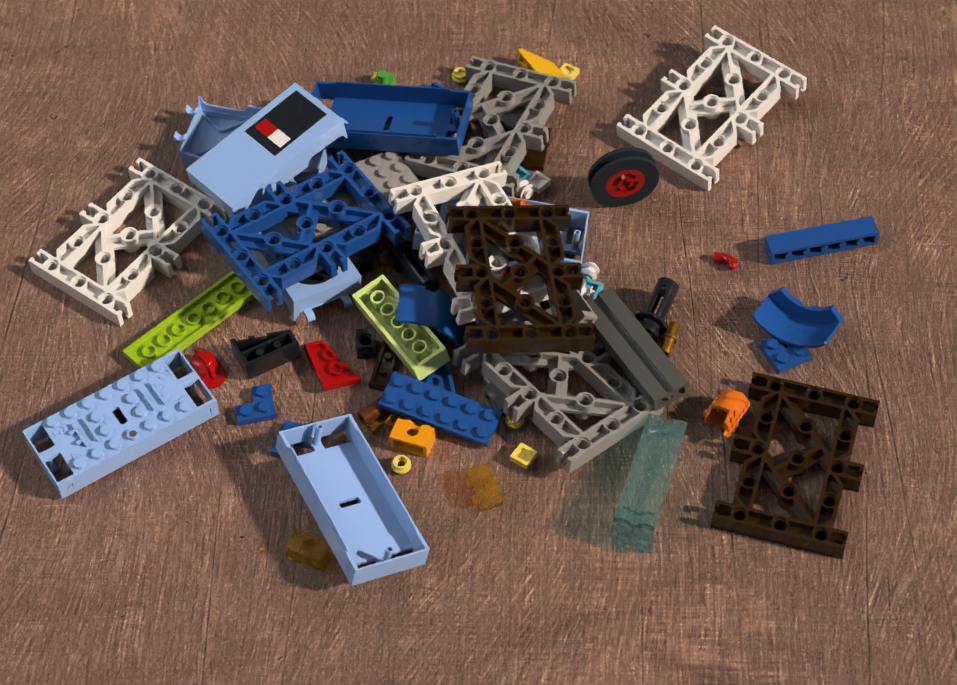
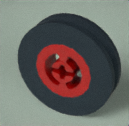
(636, 166)

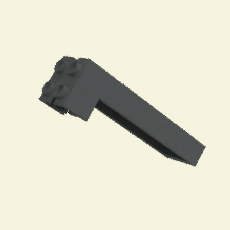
(636, 351)

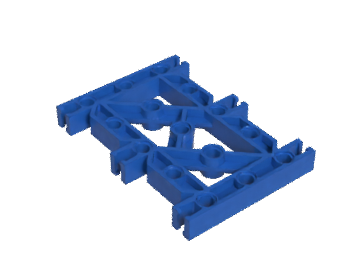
(242, 235)

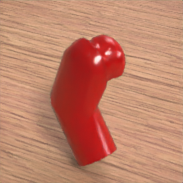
(725, 257)

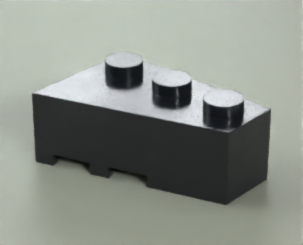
(265, 352)

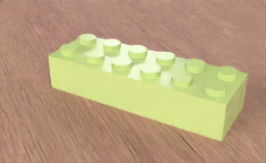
(410, 342)

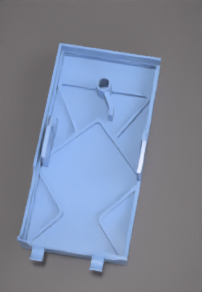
(215, 123)

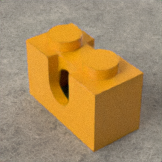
(419, 444)

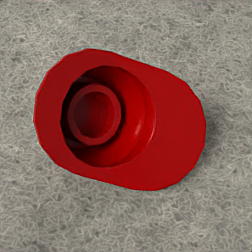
(208, 368)

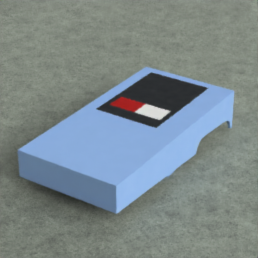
(266, 150)

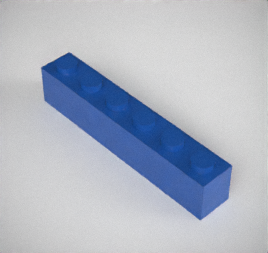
(821, 240)

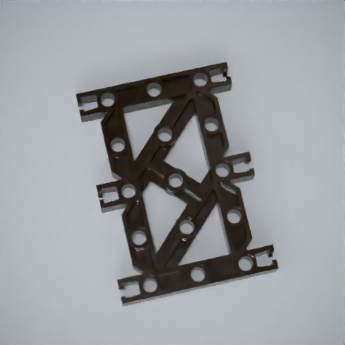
(547, 331)
(803, 527)

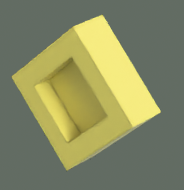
(523, 455)

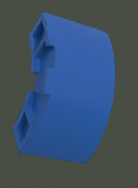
(430, 310)
(794, 323)

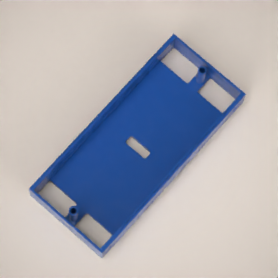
(418, 116)

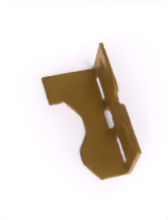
(379, 424)

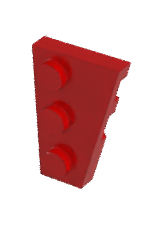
(328, 368)

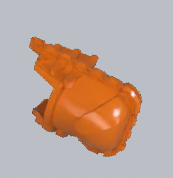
(733, 407)

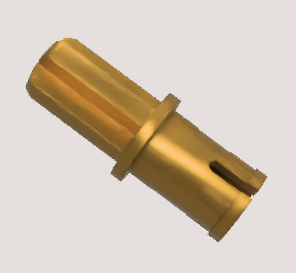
(669, 337)

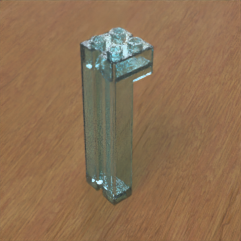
(648, 483)

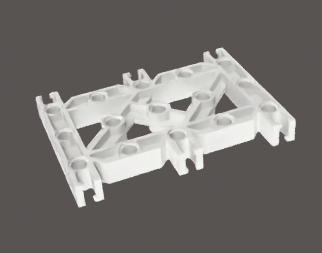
(699, 161)
(472, 186)
(112, 294)

